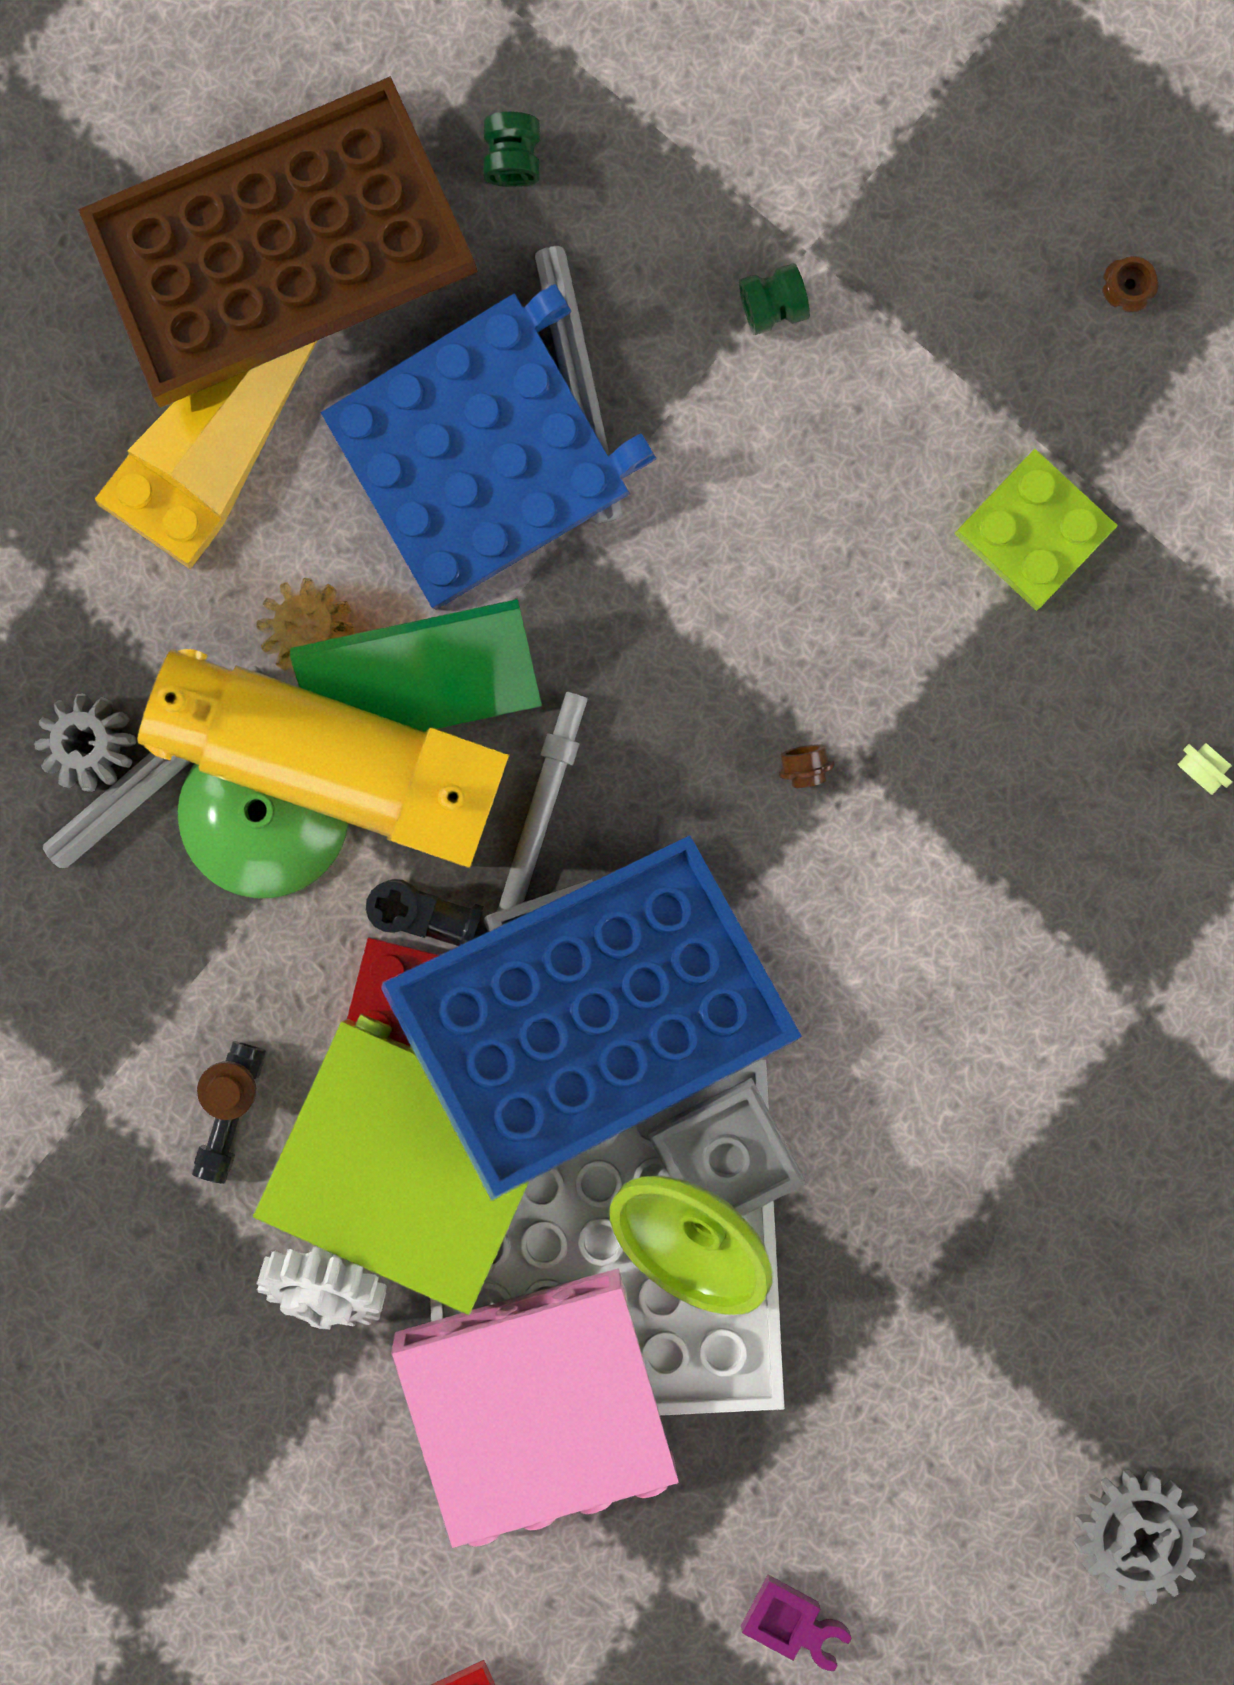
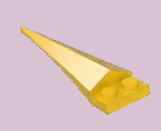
(197, 458)

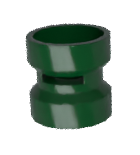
(511, 149)
(774, 298)

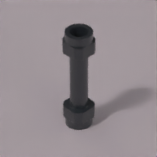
(214, 1159)

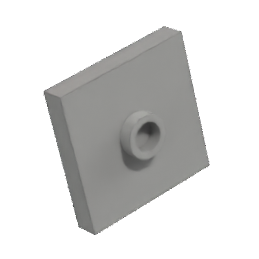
(729, 1149)

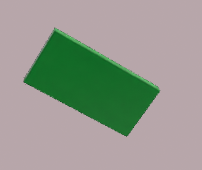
(429, 668)

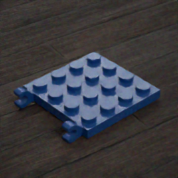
(480, 449)

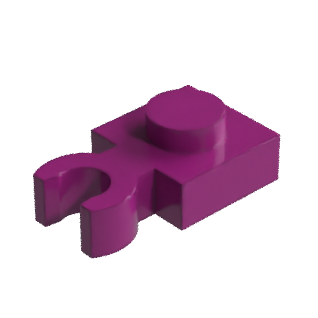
(787, 1620)

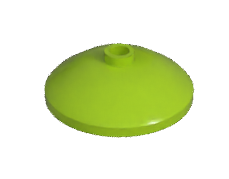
(692, 1244)

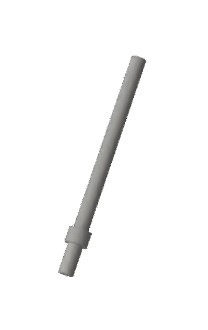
(558, 753)

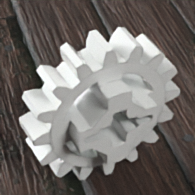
(321, 1288)

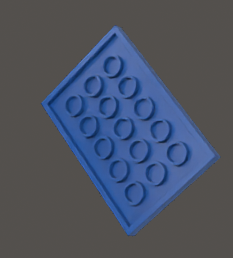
(589, 1015)

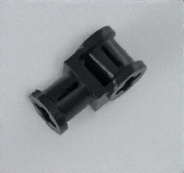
(426, 914)

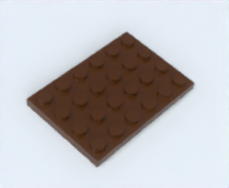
(276, 241)

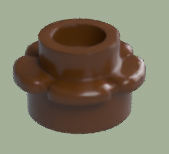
(1133, 269)
(805, 765)

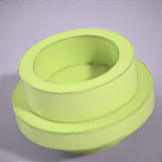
(1206, 767)

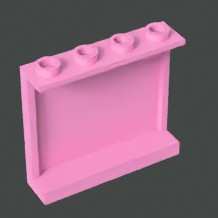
(534, 1409)

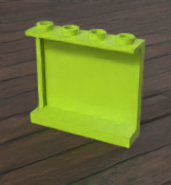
(385, 1174)

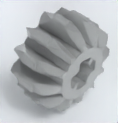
(94, 720)

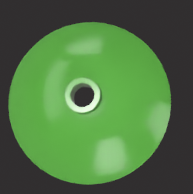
(250, 857)

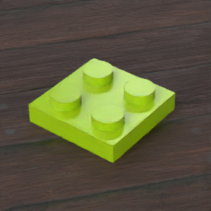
(1035, 529)

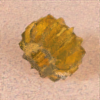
(316, 607)

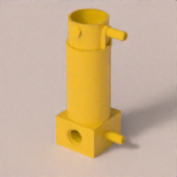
(324, 755)

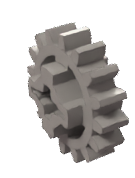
(1119, 1546)

